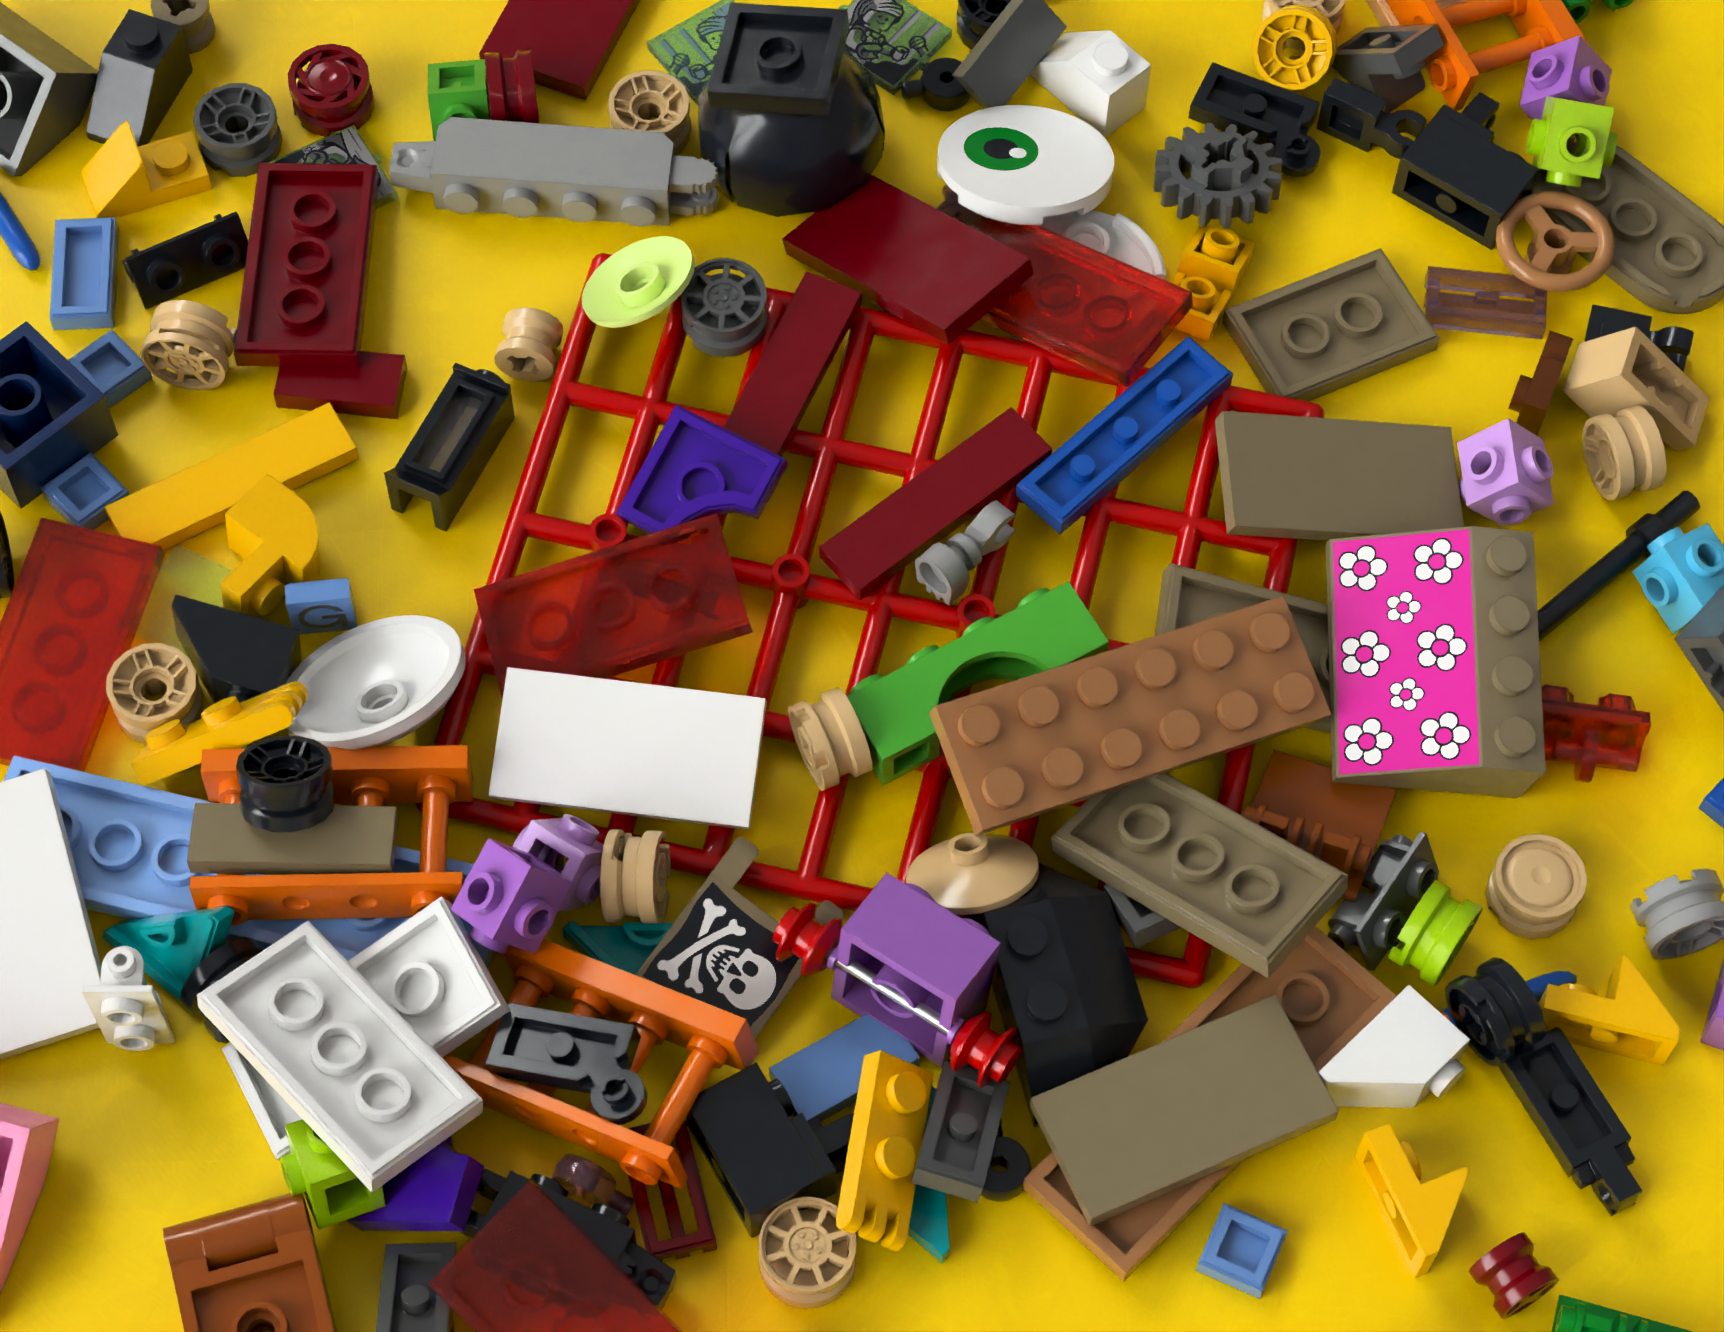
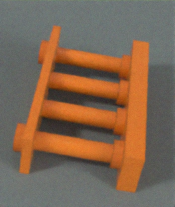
(1455, 71)
(363, 778)
(659, 1015)

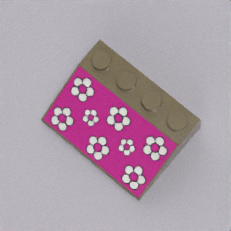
(1435, 661)

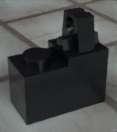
(1462, 174)
(760, 1150)

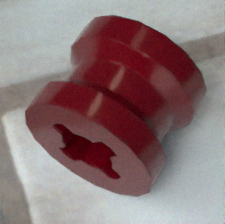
(1513, 1275)

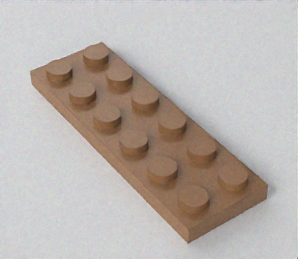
(1128, 714)
(1327, 1004)

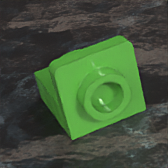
(457, 91)

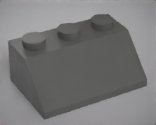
(40, 92)

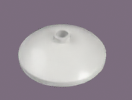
(378, 681)

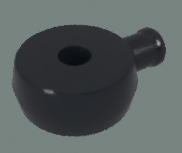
(938, 86)
(1014, 1158)

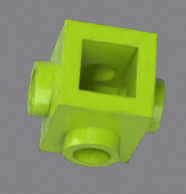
(1594, 143)
(317, 1172)

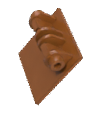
(1322, 816)

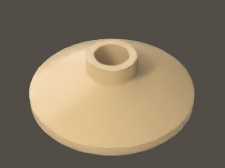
(975, 872)

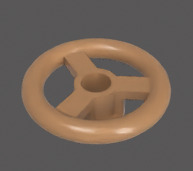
(1553, 245)

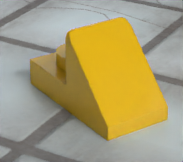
(136, 178)
(1624, 1023)
(1413, 1210)

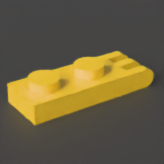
(222, 726)
(884, 1150)

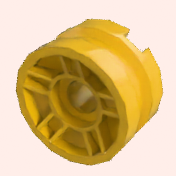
(1271, 40)

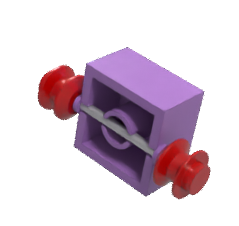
(911, 972)

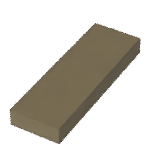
(345, 843)

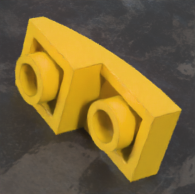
(1211, 271)

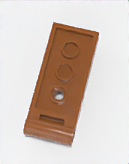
(250, 1270)

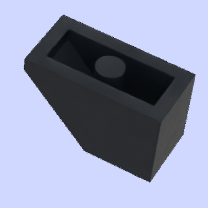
(138, 77)
(235, 650)

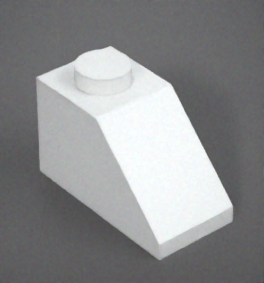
(1096, 78)
(1398, 1057)

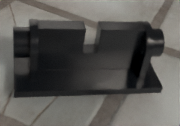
(188, 260)

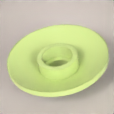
(638, 281)

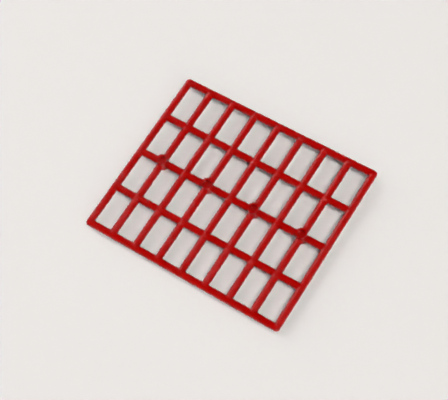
(795, 585)

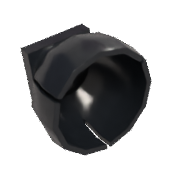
(789, 110)

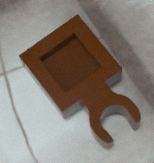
(1534, 394)

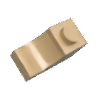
(1633, 371)

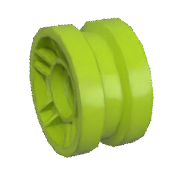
(1435, 933)

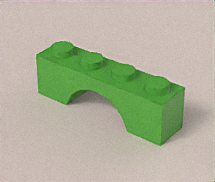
(1034, 637)

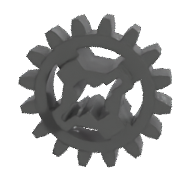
(1217, 175)

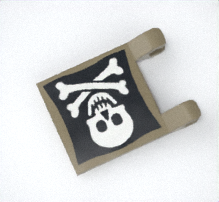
(725, 947)

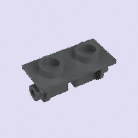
(1400, 876)

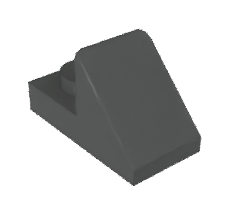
(1388, 60)

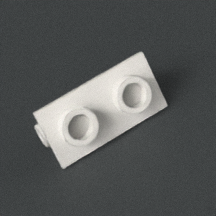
(125, 1005)

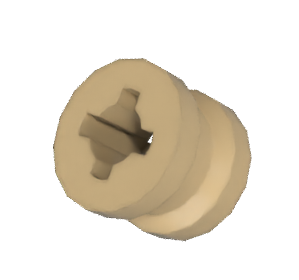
(529, 344)

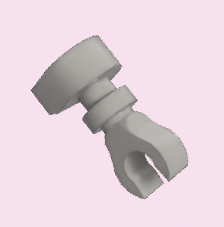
(947, 566)

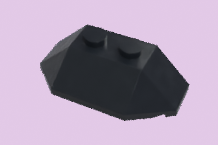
(1063, 982)

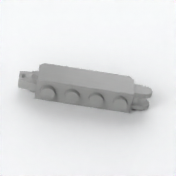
(556, 172)

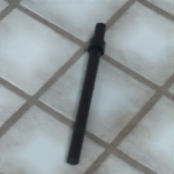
(1615, 561)

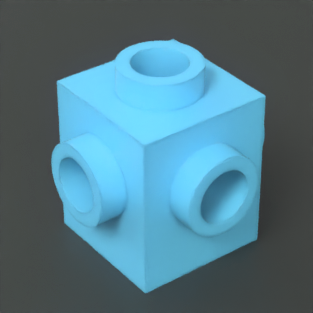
(1682, 573)

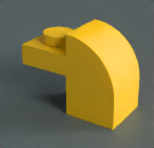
(279, 546)

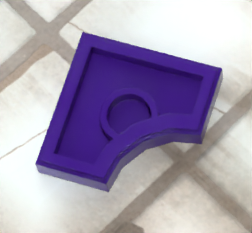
(698, 473)
(428, 1194)

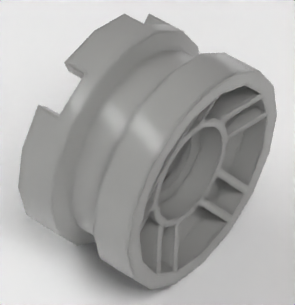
(1682, 914)

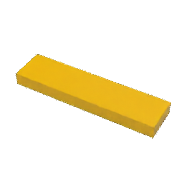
(204, 492)

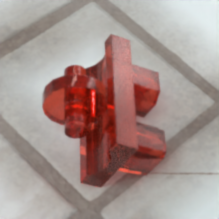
(1593, 734)

